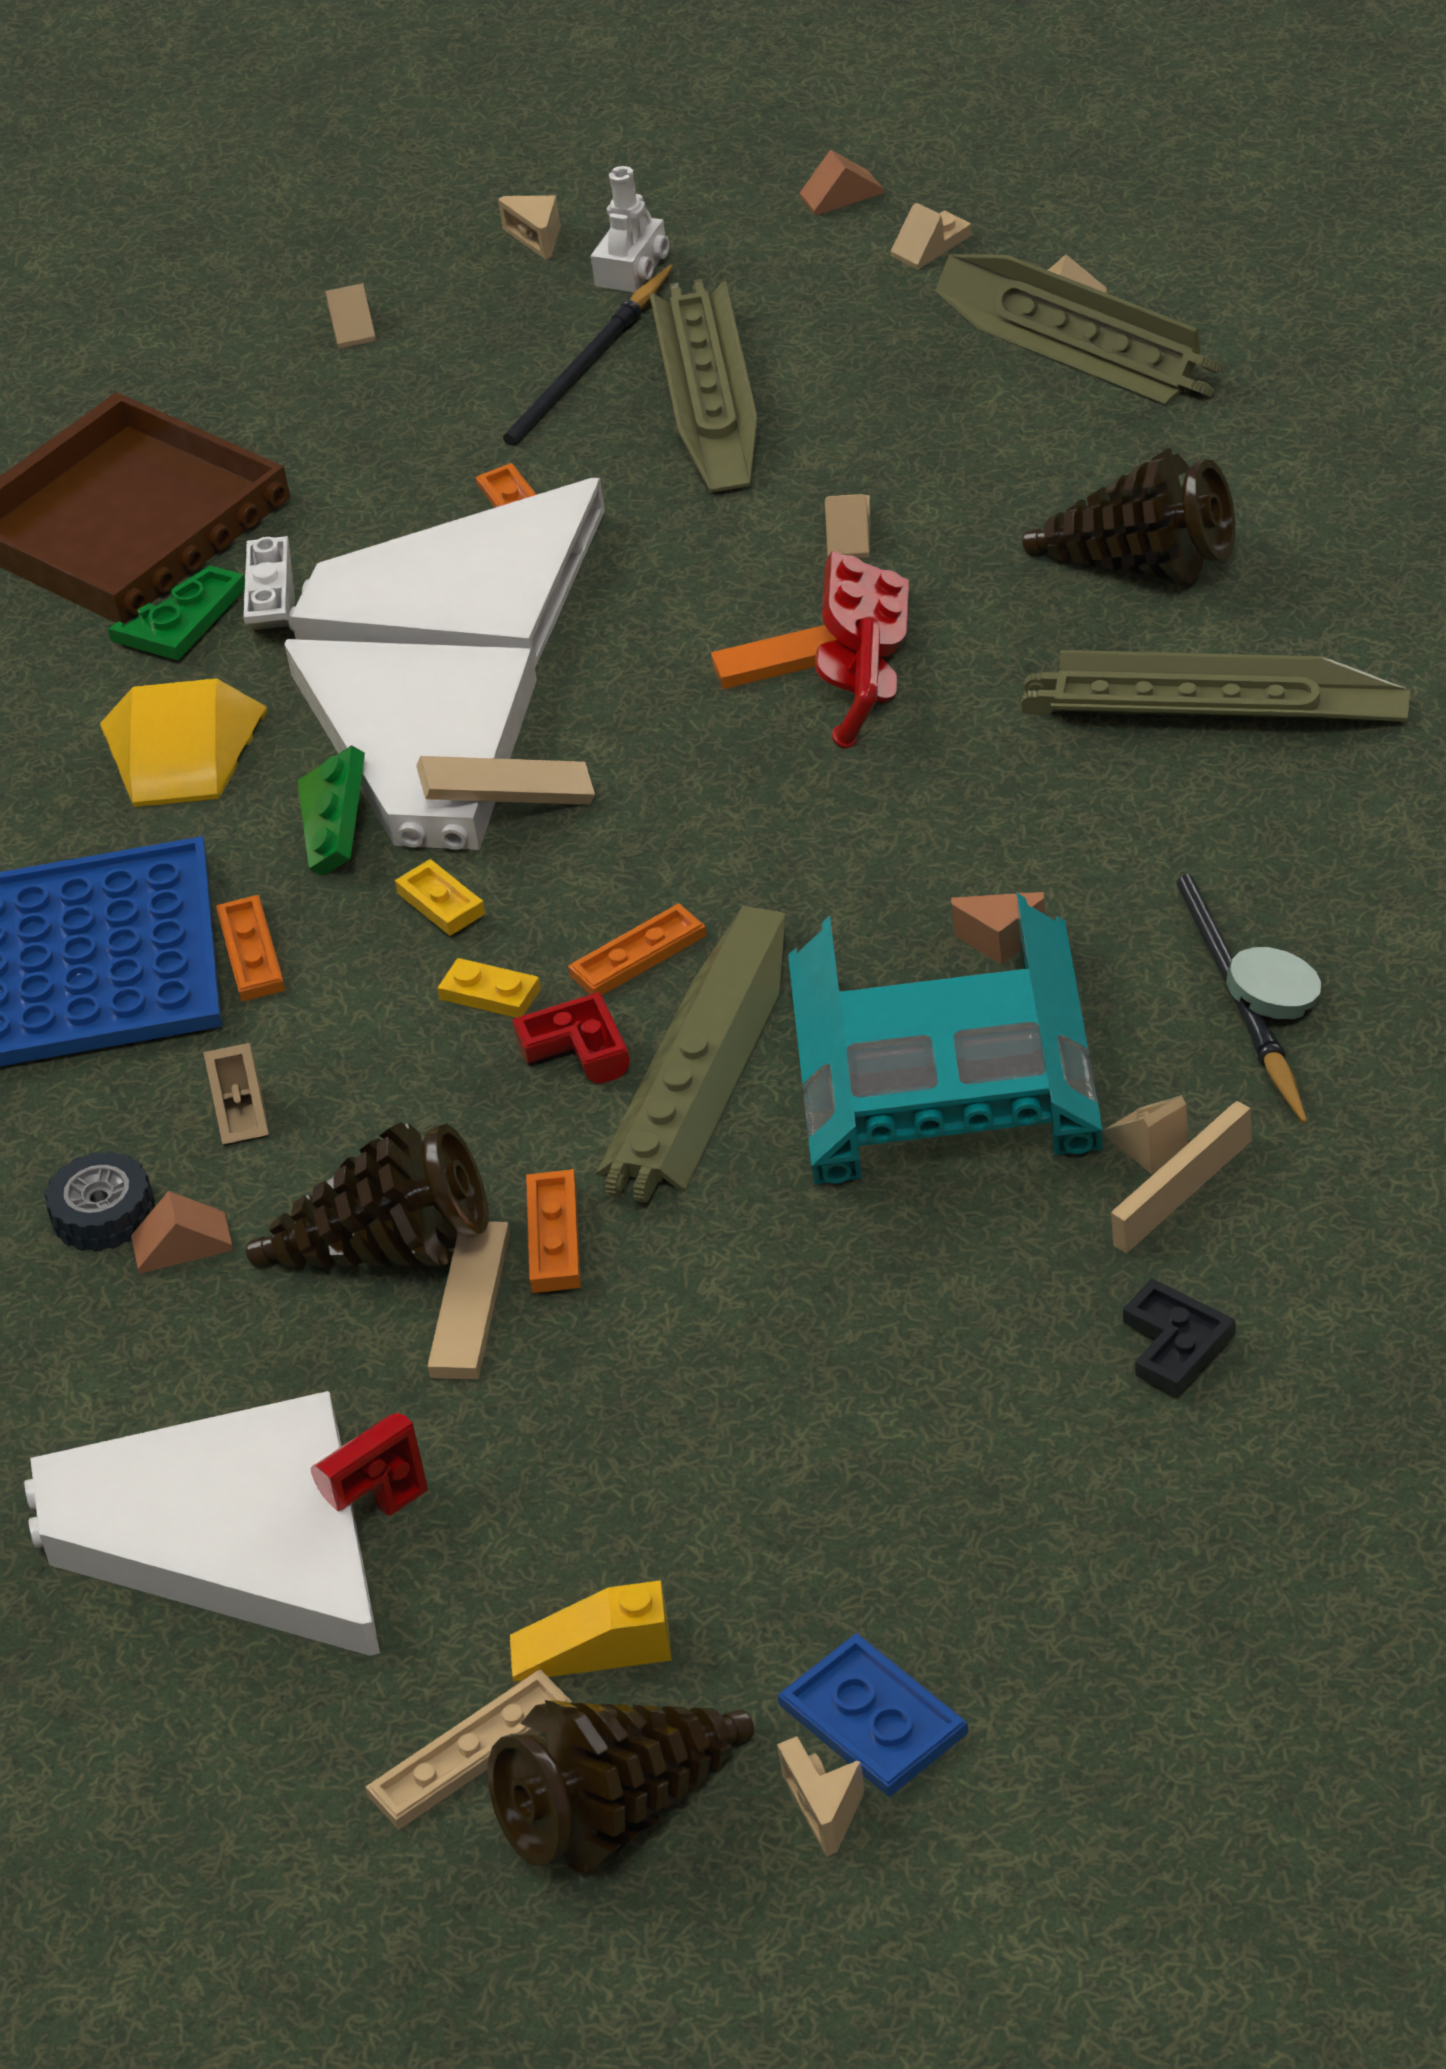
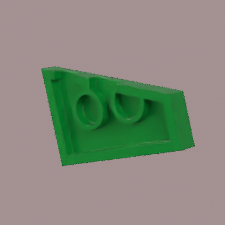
(183, 618)
(330, 808)

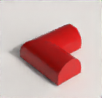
(577, 1026)
(377, 1460)

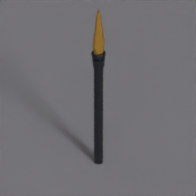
(626, 314)
(1269, 1051)

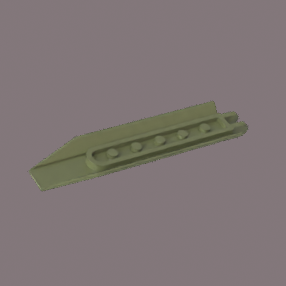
(1076, 324)
(708, 383)
(1213, 687)
(699, 1059)

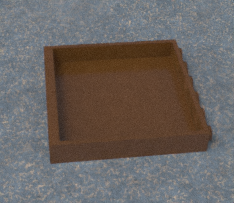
(129, 506)

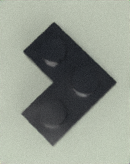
(1184, 1331)

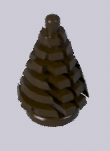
(1147, 521)
(388, 1203)
(601, 1774)

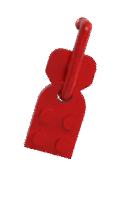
(869, 619)

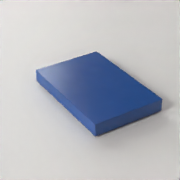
(873, 1714)

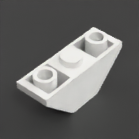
(268, 583)

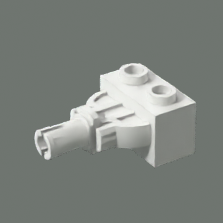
(634, 239)

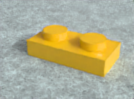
(440, 897)
(489, 988)

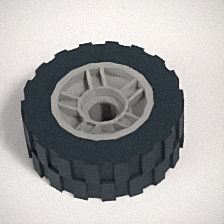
(99, 1200)

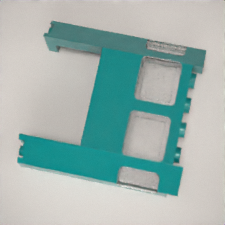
(943, 1052)

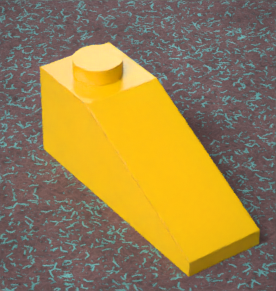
(598, 1633)

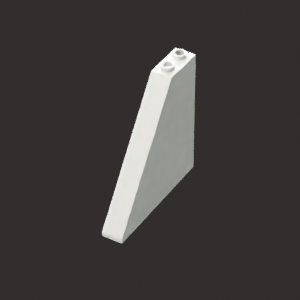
(460, 583)
(414, 704)
(215, 1520)

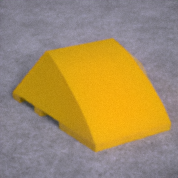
(180, 739)

